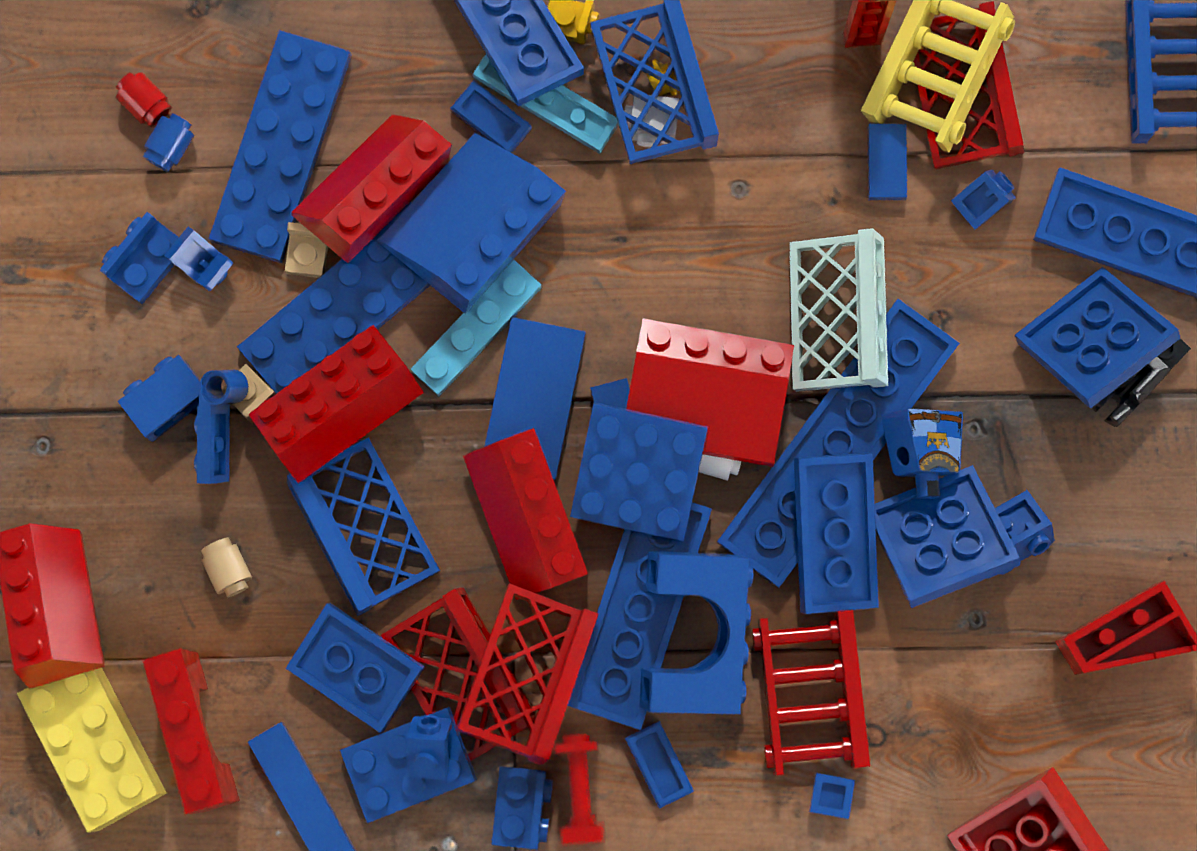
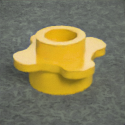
(654, 82)

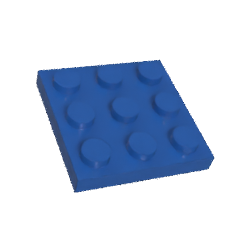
(1097, 337)
(638, 471)
(944, 539)

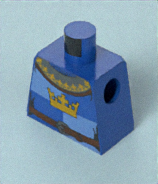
(924, 446)

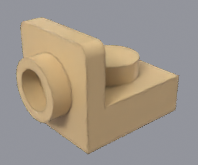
(305, 252)
(257, 392)

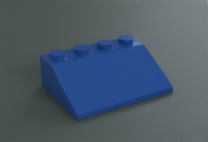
(473, 220)

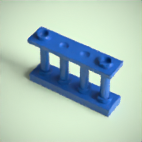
(1144, 82)

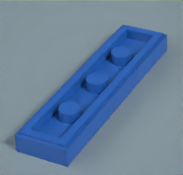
(299, 791)

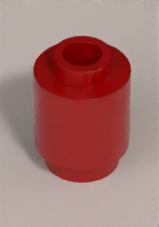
(142, 98)

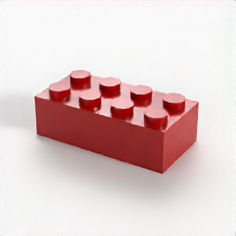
(336, 403)

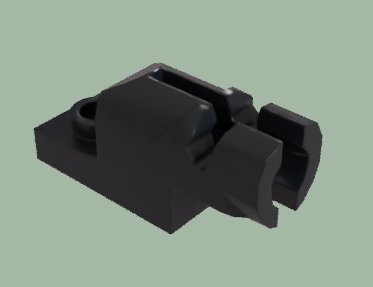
(1141, 384)

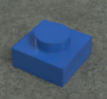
(832, 795)

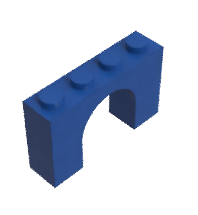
(717, 681)

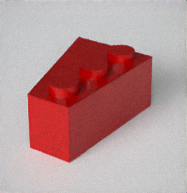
(1132, 632)

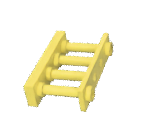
(900, 68)

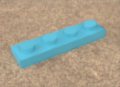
(560, 109)
(476, 328)

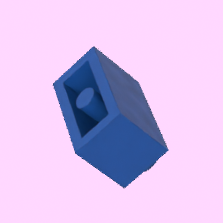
(162, 398)

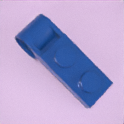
(213, 423)

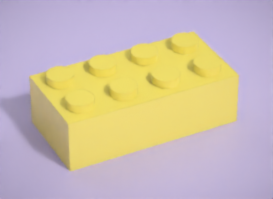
(92, 747)

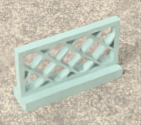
(870, 317)

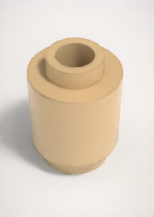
(226, 567)

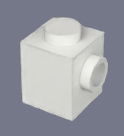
(654, 117)

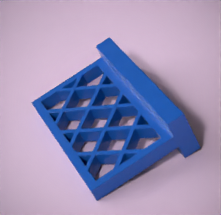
(687, 82)
(333, 543)

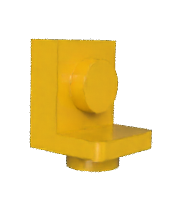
(574, 18)

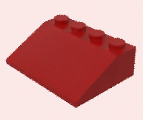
(716, 382)
(1031, 818)

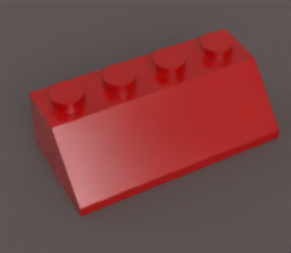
(373, 184)
(525, 513)
(48, 604)

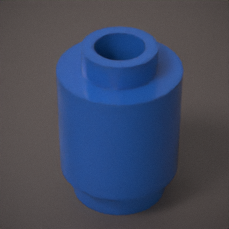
(168, 142)

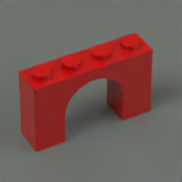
(175, 688)

